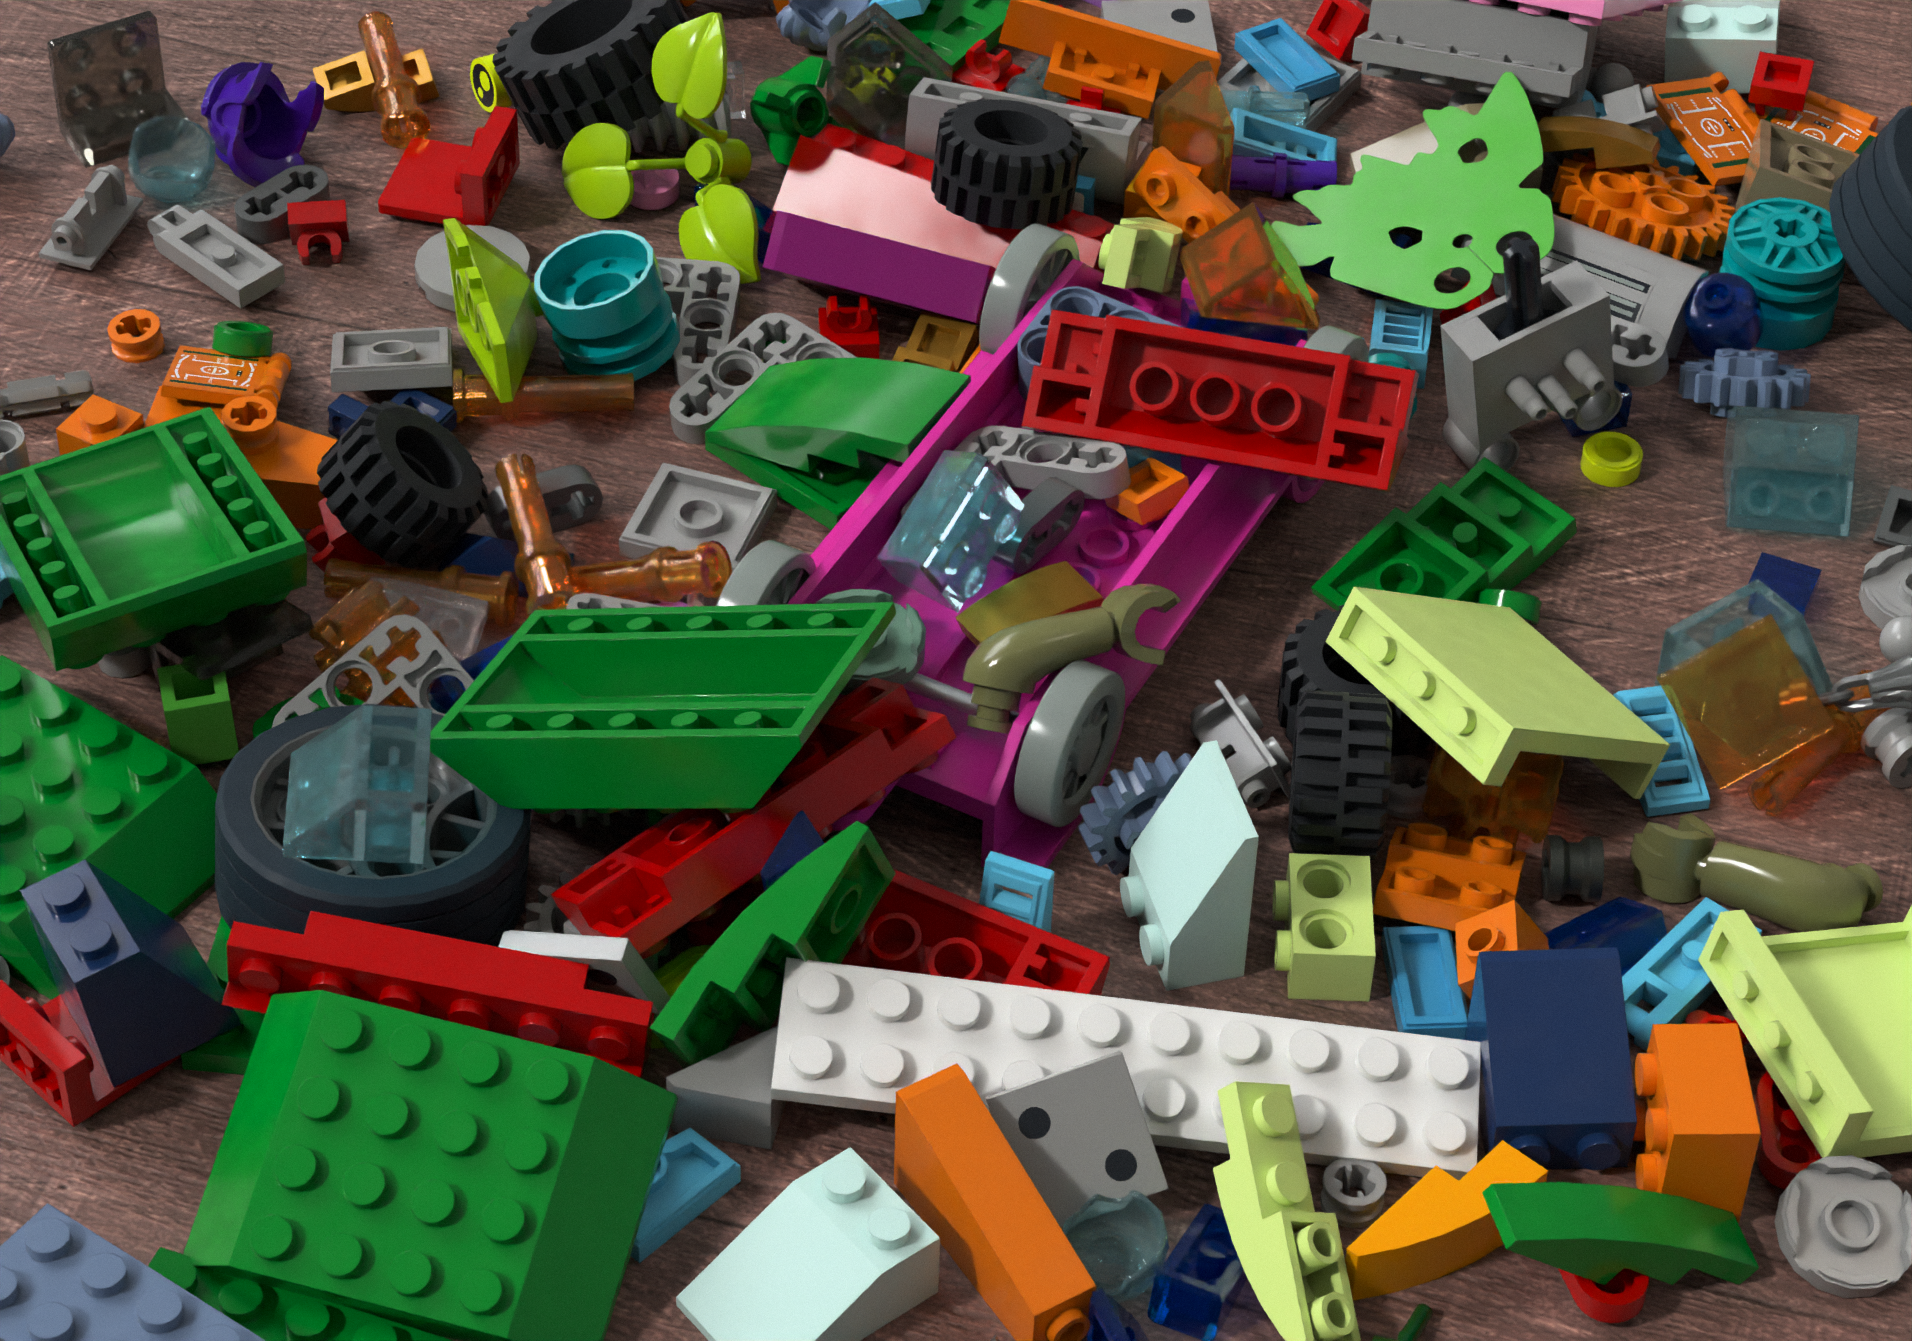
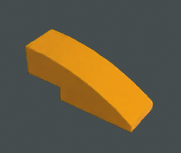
(1435, 1226)

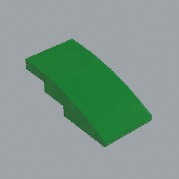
(837, 411)
(1455, 541)
(803, 916)

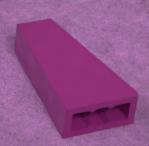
(877, 268)

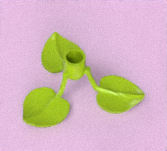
(692, 72)

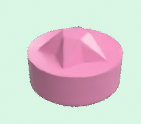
(655, 188)

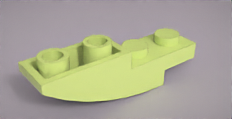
(1140, 254)
(1268, 1205)

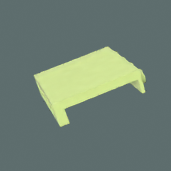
(1490, 686)
(1827, 1024)

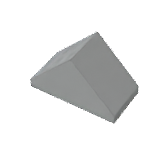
(730, 1094)

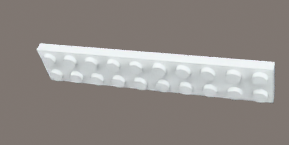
(1356, 1091)

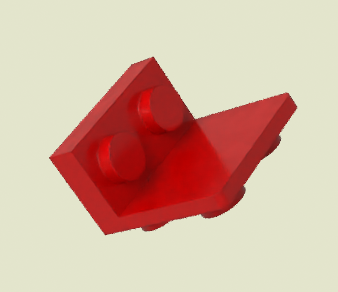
(453, 179)
(54, 1057)

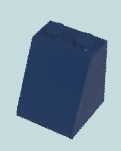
(124, 971)
(1554, 1056)

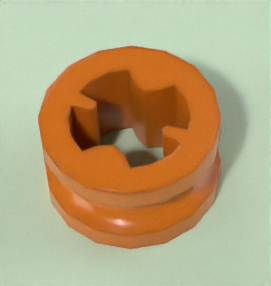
(136, 349)
(251, 423)

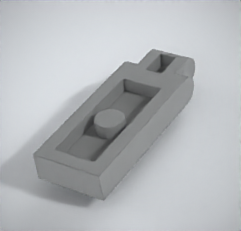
(216, 255)

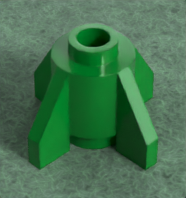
(792, 107)

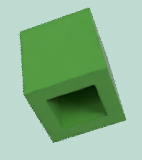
(197, 715)

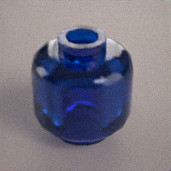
(1723, 314)

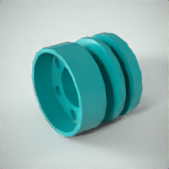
(1793, 265)
(607, 305)

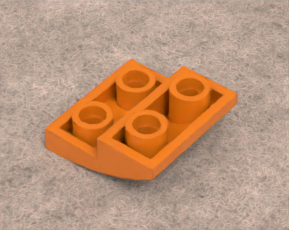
(1445, 878)

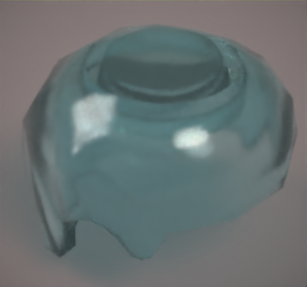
(171, 159)
(1119, 1243)

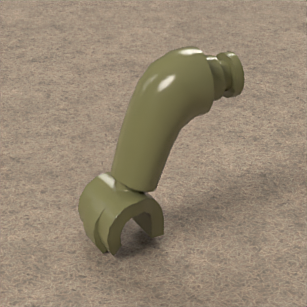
(1027, 652)
(1764, 883)

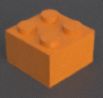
(1695, 1115)

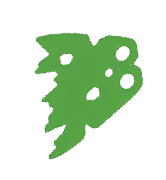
(1438, 198)

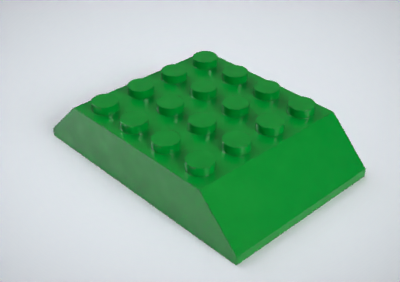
(143, 539)
(653, 704)
(94, 793)
(431, 1172)

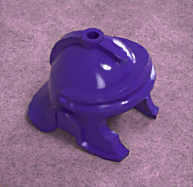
(256, 123)

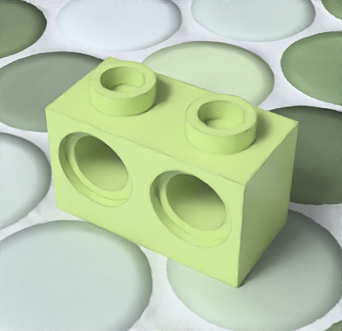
(1327, 927)

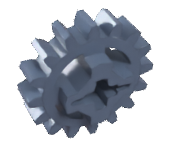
(1743, 380)
(1127, 807)

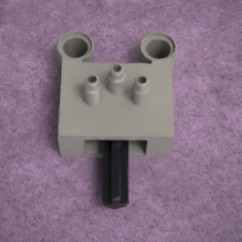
(1527, 356)

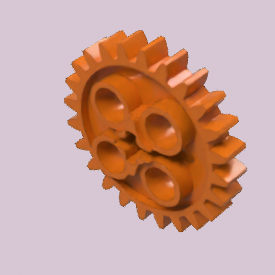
(1644, 205)

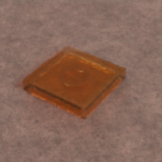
(1745, 702)

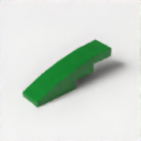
(1612, 1228)

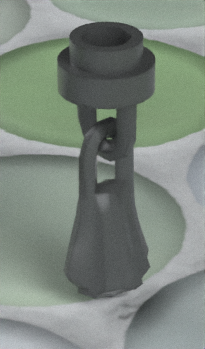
(1887, 688)

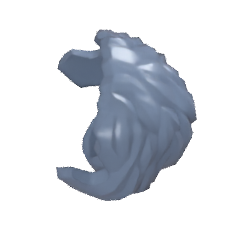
(815, 21)

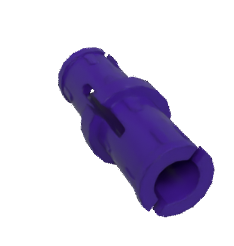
(1280, 174)

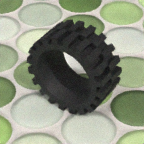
(584, 64)

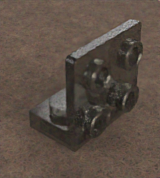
(875, 72)
(109, 85)
(233, 644)

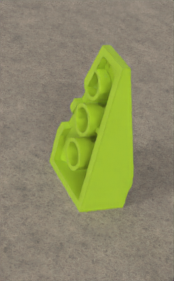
(492, 307)

